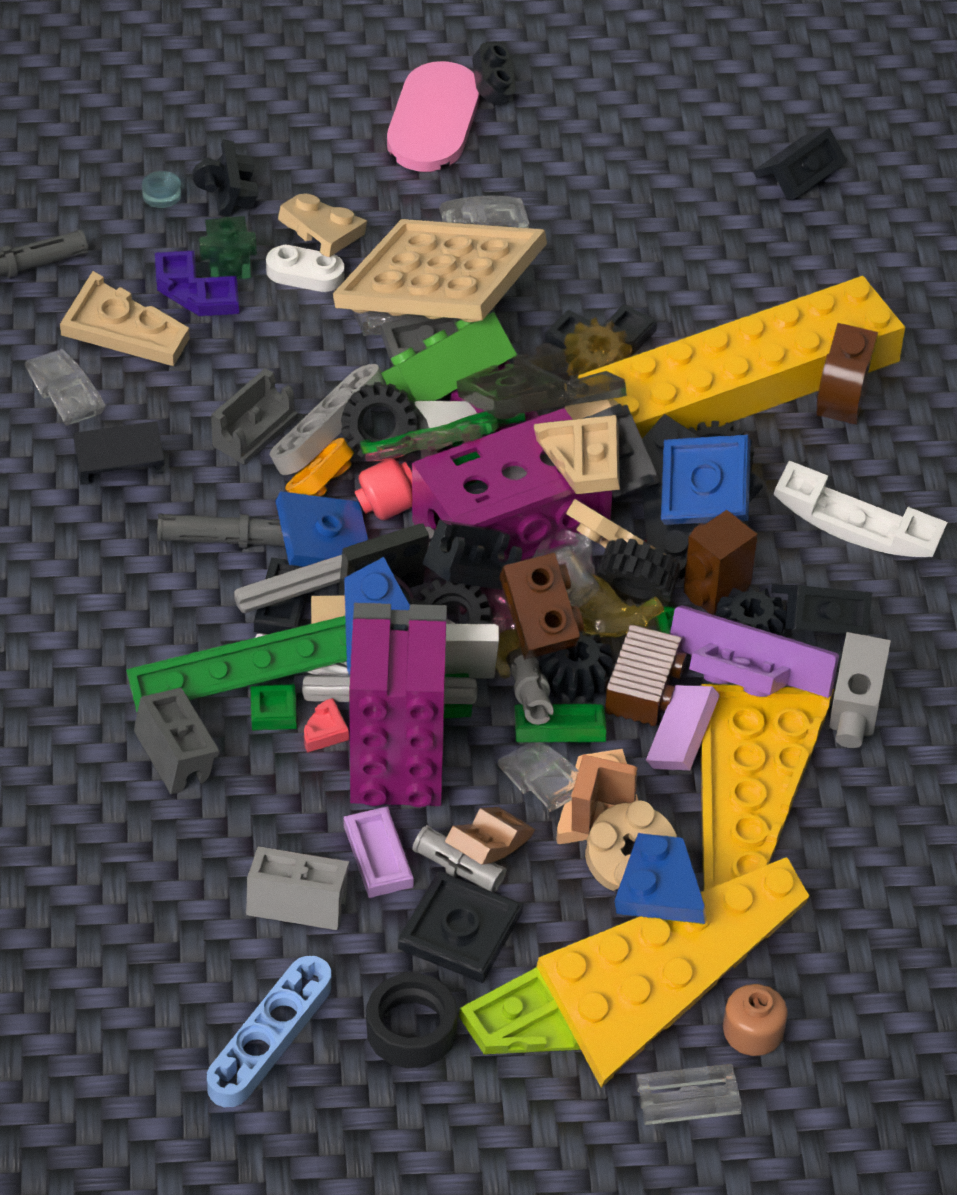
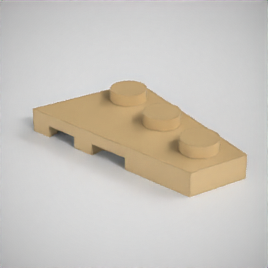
(121, 324)

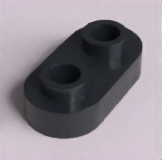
(494, 73)

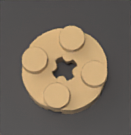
(608, 836)

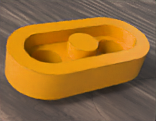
(326, 465)

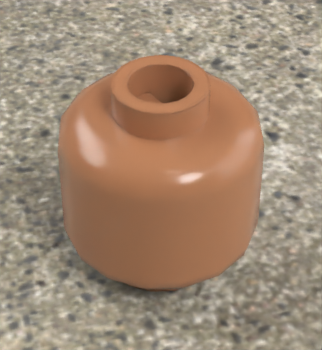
(755, 1019)

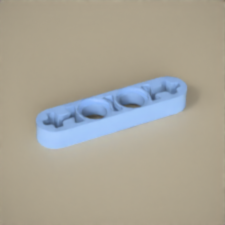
(265, 1028)

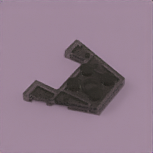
(530, 386)

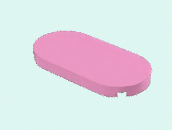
(433, 116)

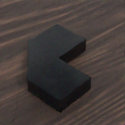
(636, 325)

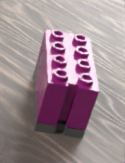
(397, 704)

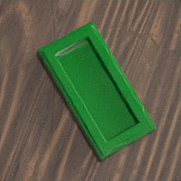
(566, 724)

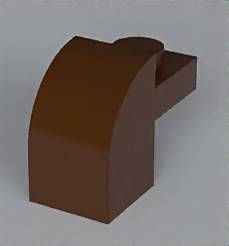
(846, 373)

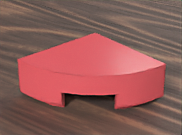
(325, 727)

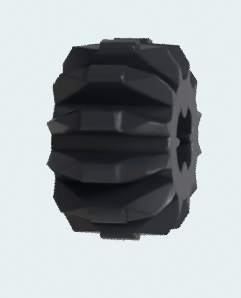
(754, 610)
(579, 669)

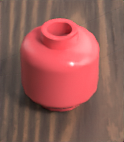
(385, 489)

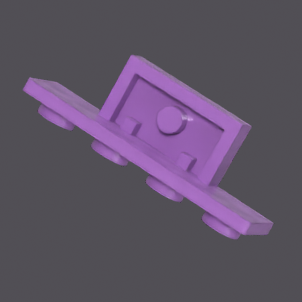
(751, 656)

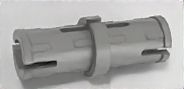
(532, 690)
(433, 846)

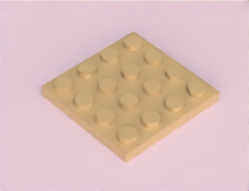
(440, 269)

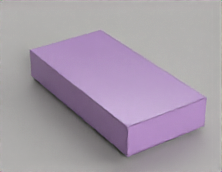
(682, 727)
(378, 852)

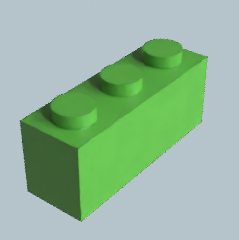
(449, 358)

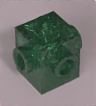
(227, 240)

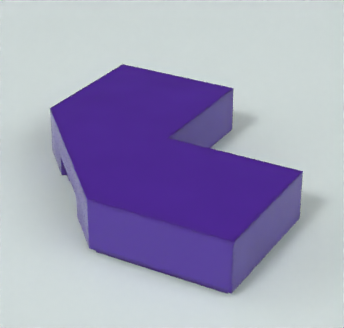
(201, 296)

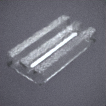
(689, 1101)

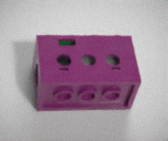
(501, 485)

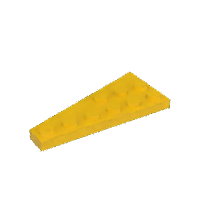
(752, 773)
(649, 971)

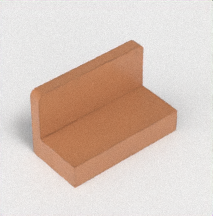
(600, 782)

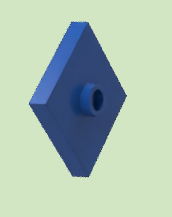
(705, 478)
(318, 526)

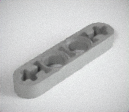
(321, 424)

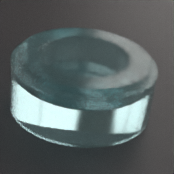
(161, 189)

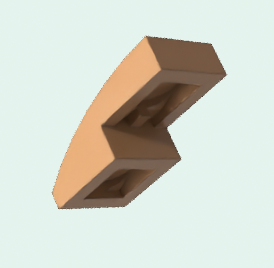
(490, 835)

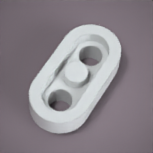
(304, 268)

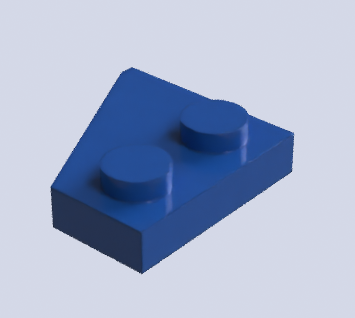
(660, 882)

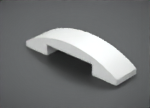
(855, 520)

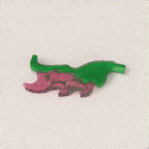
(436, 438)

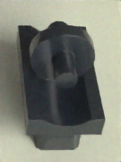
(228, 179)

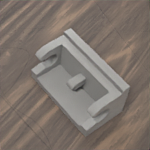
(297, 888)

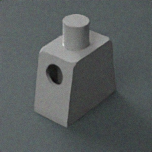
(858, 688)

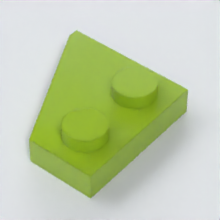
(518, 1018)

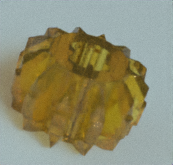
(598, 340)

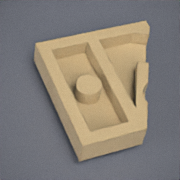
(595, 526)

